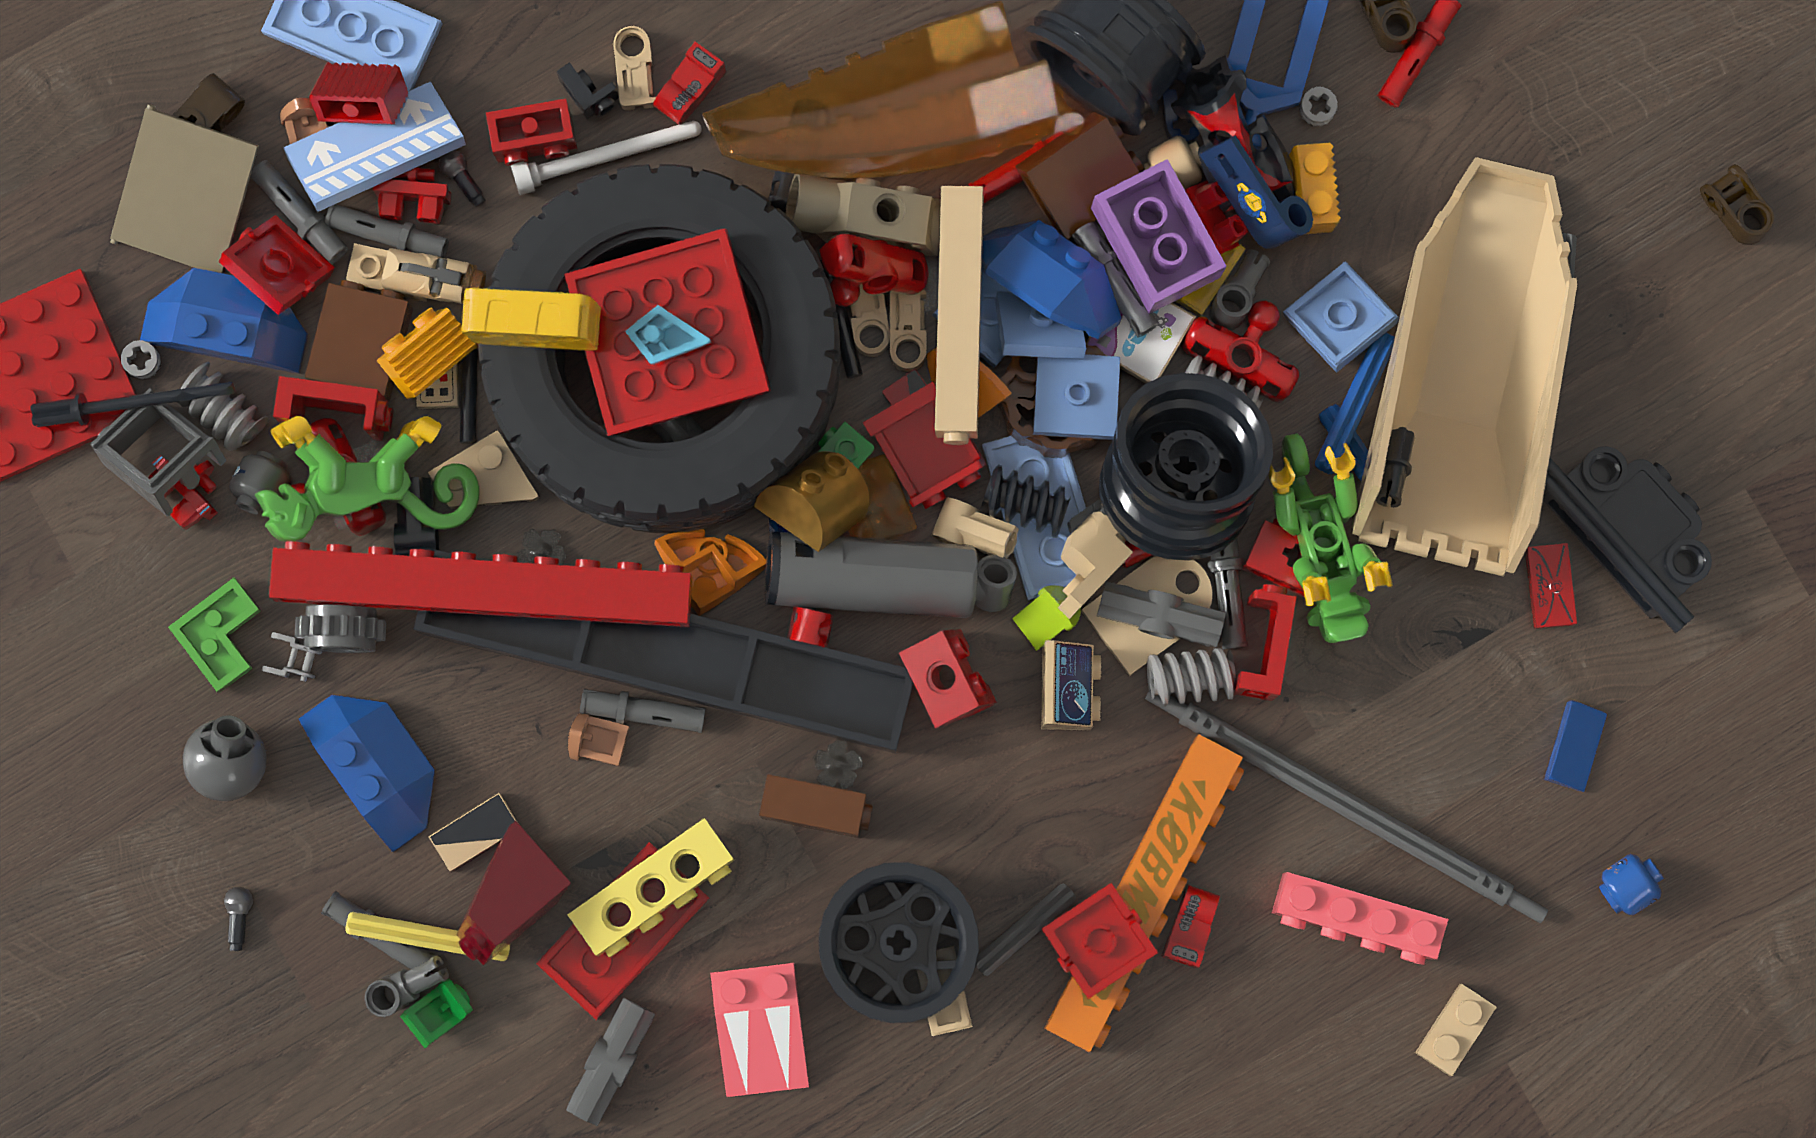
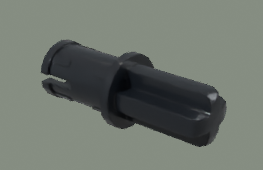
(1396, 467)

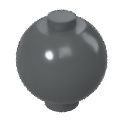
(224, 759)

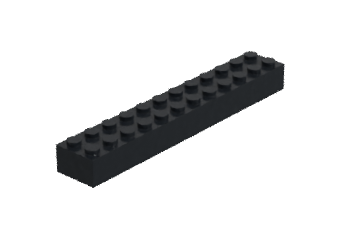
(707, 666)

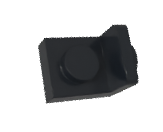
(580, 87)

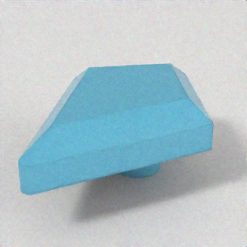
(664, 336)

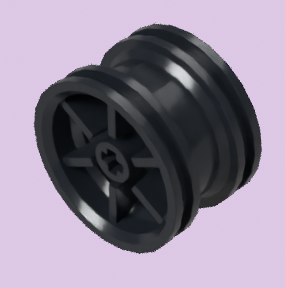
(1172, 492)

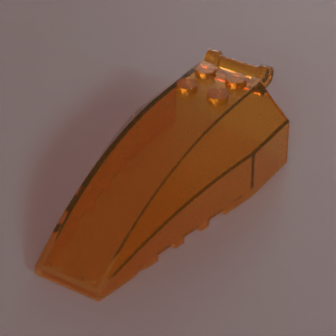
(903, 110)

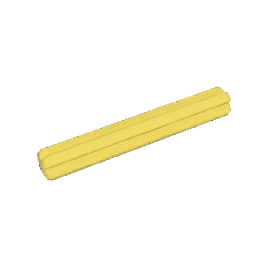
(408, 933)

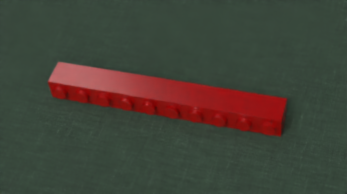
(481, 586)

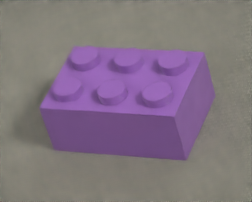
(1158, 236)

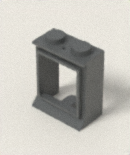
(133, 424)

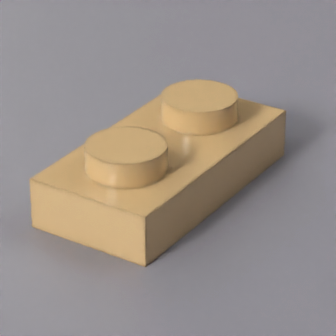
(1455, 1029)

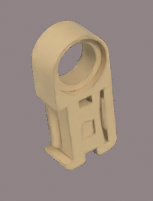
(634, 72)
(870, 311)
(907, 324)

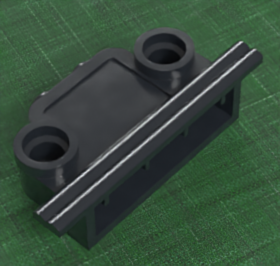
(1633, 528)

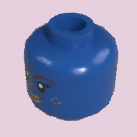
(1631, 884)

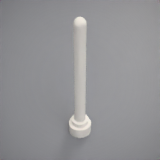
(530, 175)

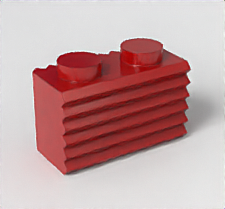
(359, 93)

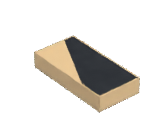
(473, 832)

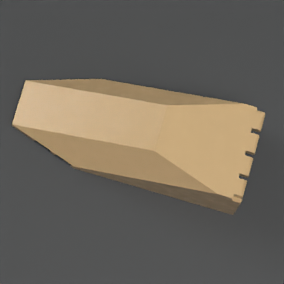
(1476, 374)

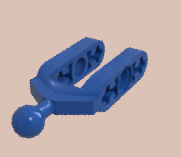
(1267, 98)

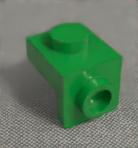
(847, 443)
(437, 1012)

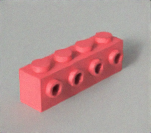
(1359, 916)

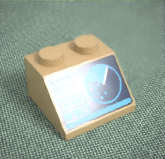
(1068, 686)

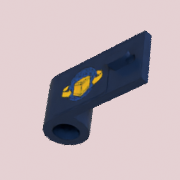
(1266, 219)

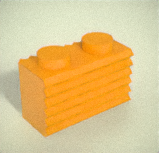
(1316, 184)
(425, 352)

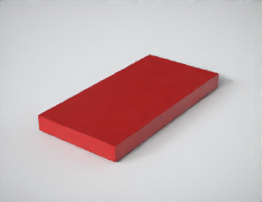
(600, 980)

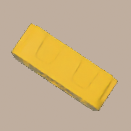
(531, 319)

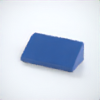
(1575, 746)

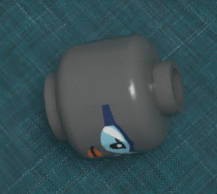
(256, 474)

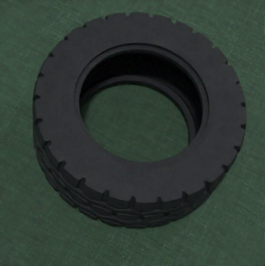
(727, 467)

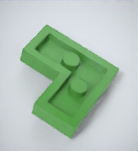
(206, 633)

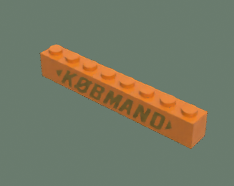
(1155, 877)

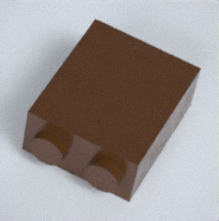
(1076, 169)
(352, 333)
(815, 806)

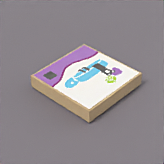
(1150, 354)

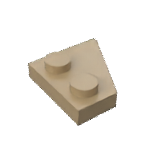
(496, 470)

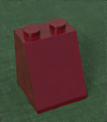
(511, 897)

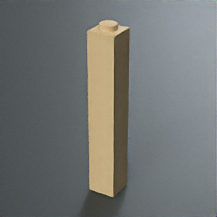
(959, 314)

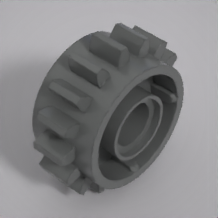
(340, 629)

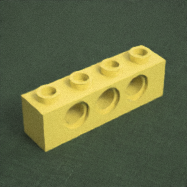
(593, 915)

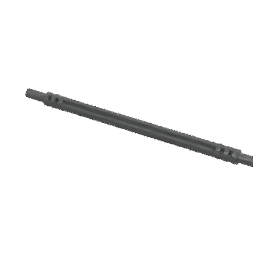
(1351, 807)

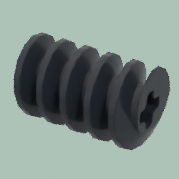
(1026, 501)

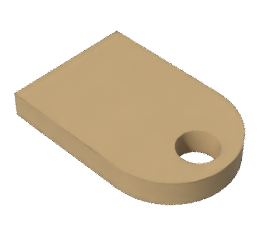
(1126, 641)

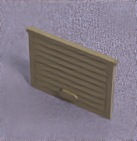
(183, 190)

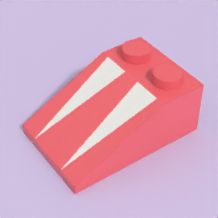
(759, 1029)

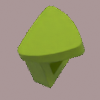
(1043, 619)

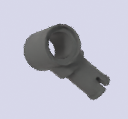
(1239, 290)
(405, 985)

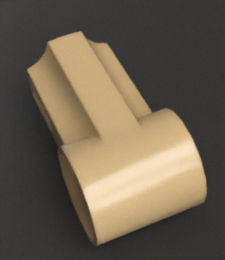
(967, 526)

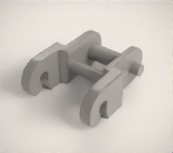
(289, 669)

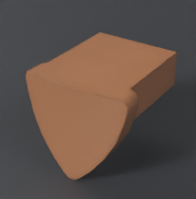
(300, 119)
(597, 739)

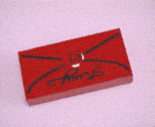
(1551, 586)

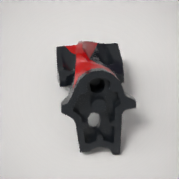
(1220, 110)

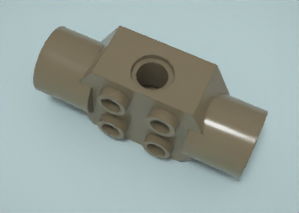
(843, 207)

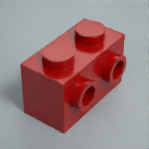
(531, 132)

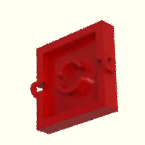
(276, 264)
(1099, 940)

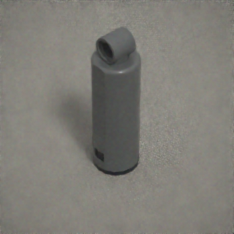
(886, 576)

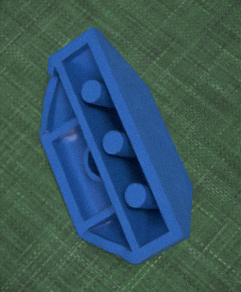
(1052, 276)
(224, 320)
(374, 764)

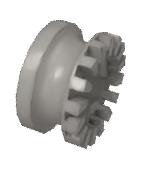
(1315, 94)
(151, 365)

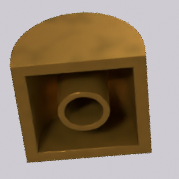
(817, 499)

